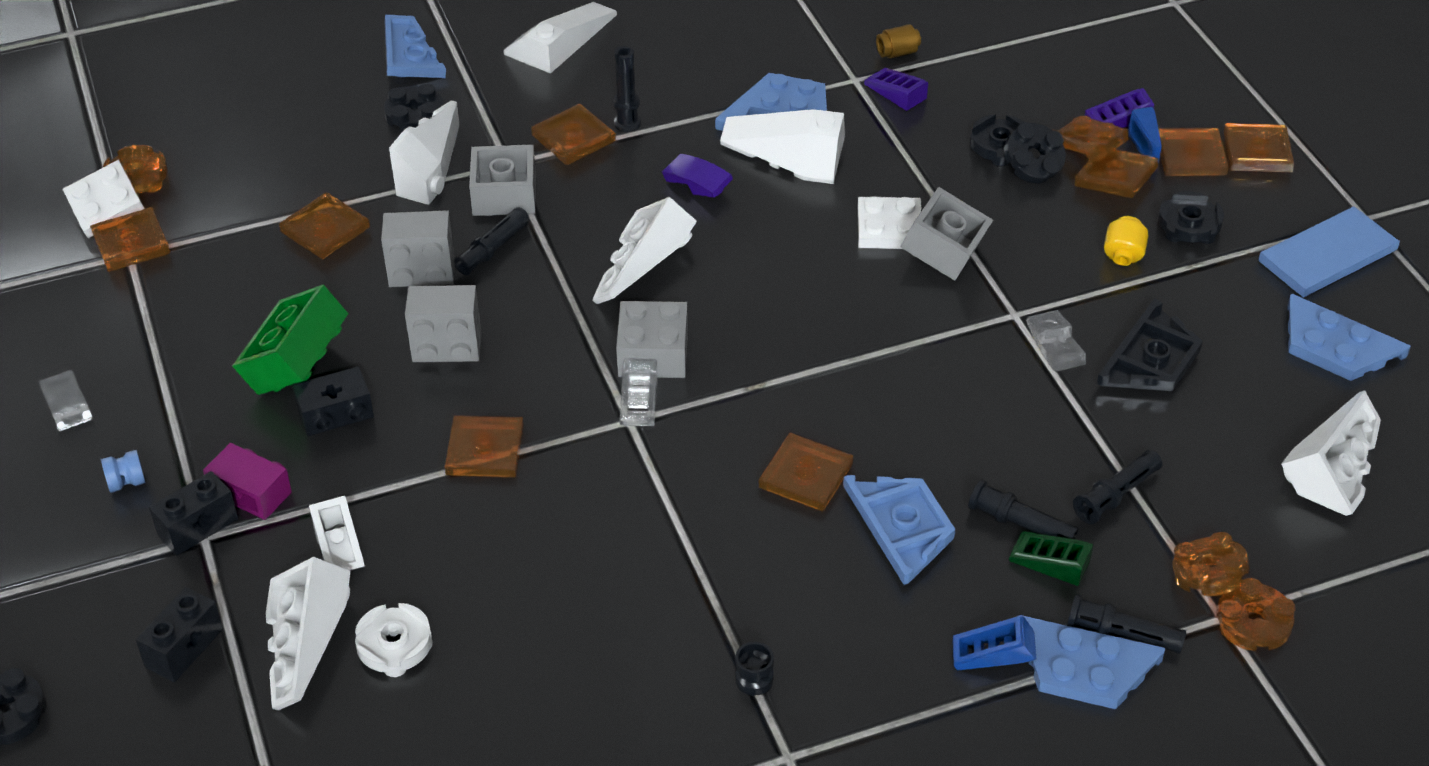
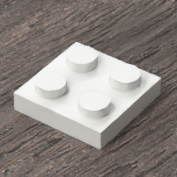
(102, 196)
(885, 220)

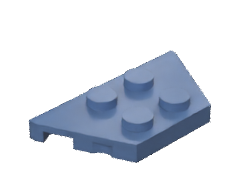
(1337, 341)
(902, 520)
(1089, 663)

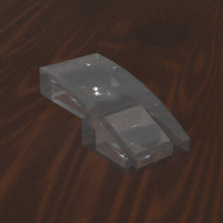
(1054, 340)
(65, 400)

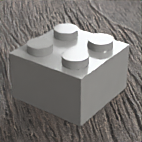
(502, 179)
(946, 233)
(418, 248)
(443, 323)
(656, 333)

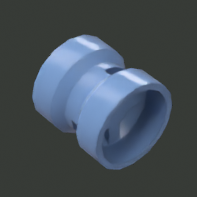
(123, 471)

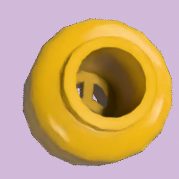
(1126, 239)

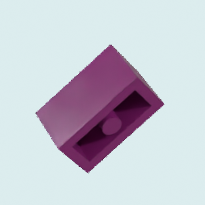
(253, 480)

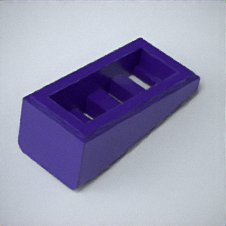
(903, 90)
(1121, 106)

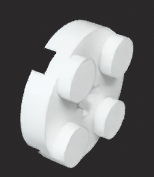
(398, 655)

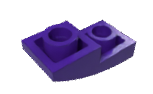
(700, 175)

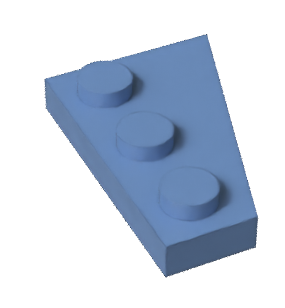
(408, 51)

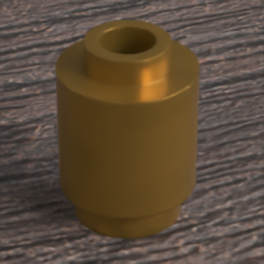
(898, 41)

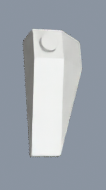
(559, 37)
(795, 140)
(423, 155)
(646, 241)
(1333, 457)
(304, 612)

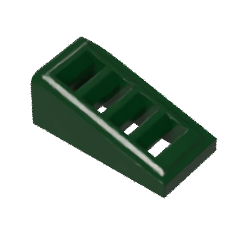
(1069, 570)

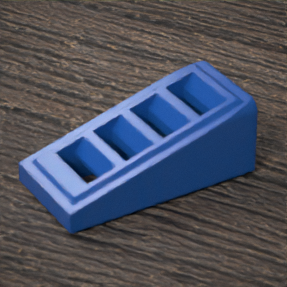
(1145, 132)
(1017, 646)

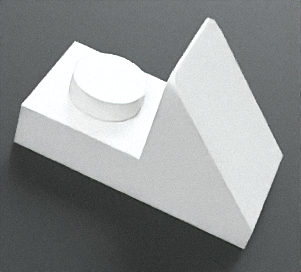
(336, 533)

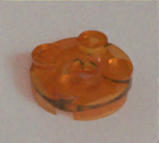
(151, 164)
(1193, 561)
(1261, 599)

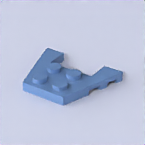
(777, 94)

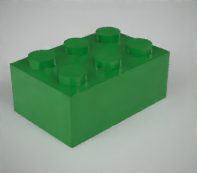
(291, 340)

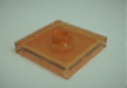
(573, 134)
(1258, 147)
(1192, 152)
(1117, 173)
(324, 225)
(130, 239)
(484, 446)
(806, 471)

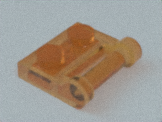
(1092, 137)

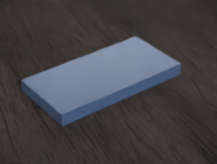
(1328, 251)

